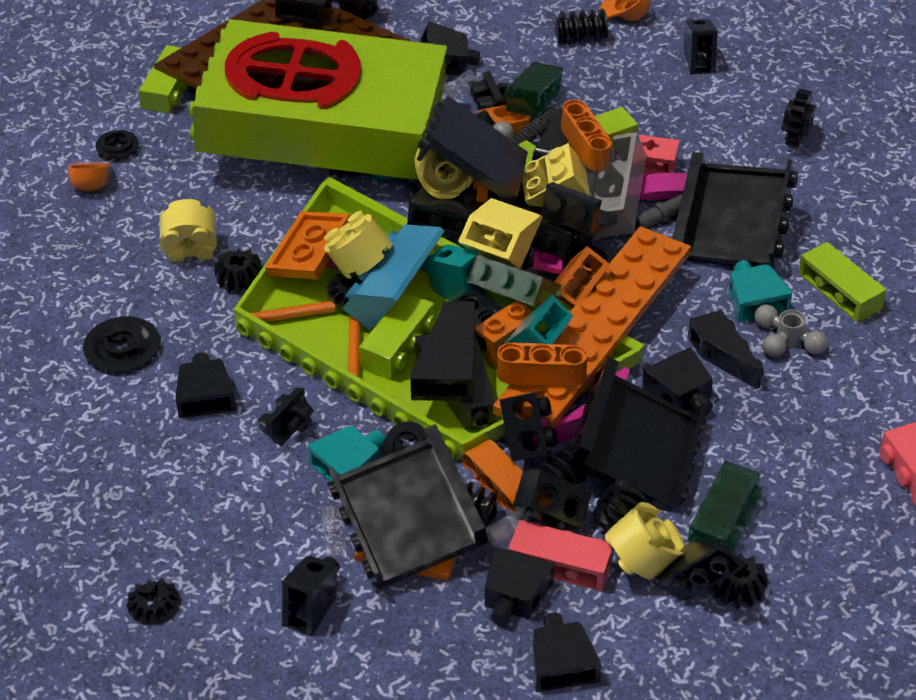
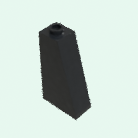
(447, 358)
(480, 410)

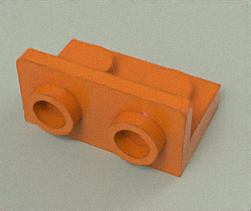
(500, 327)

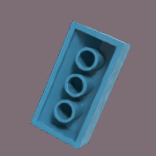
(390, 277)

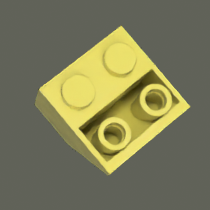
(558, 166)
(500, 232)

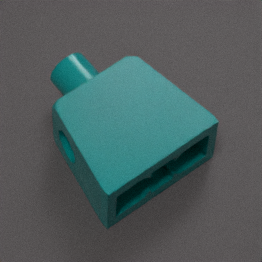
(449, 270)
(755, 287)
(551, 313)
(344, 451)

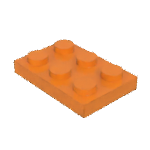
(302, 249)

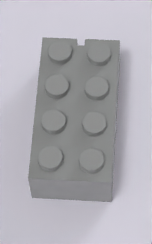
(620, 184)

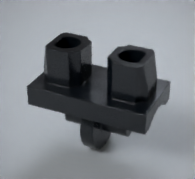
(487, 92)
(290, 414)

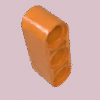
(586, 135)
(542, 364)
(494, 471)

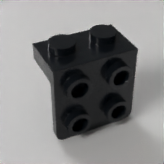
(575, 210)

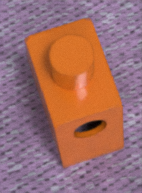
(579, 280)

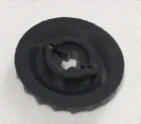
(102, 343)

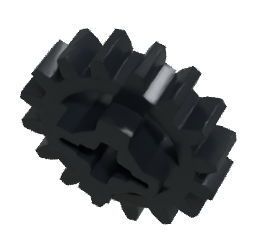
(798, 117)

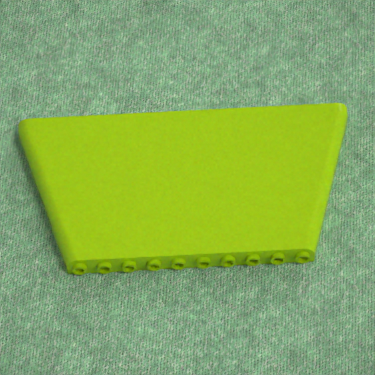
(322, 340)

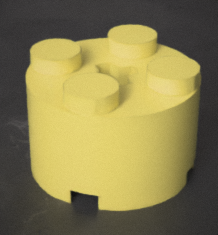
(437, 182)
(188, 230)
(357, 244)
(645, 541)

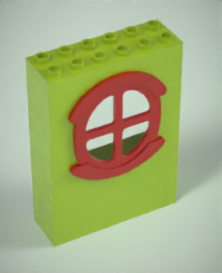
(356, 124)

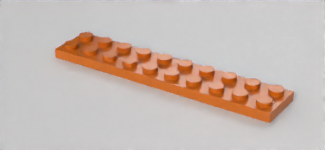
(610, 311)

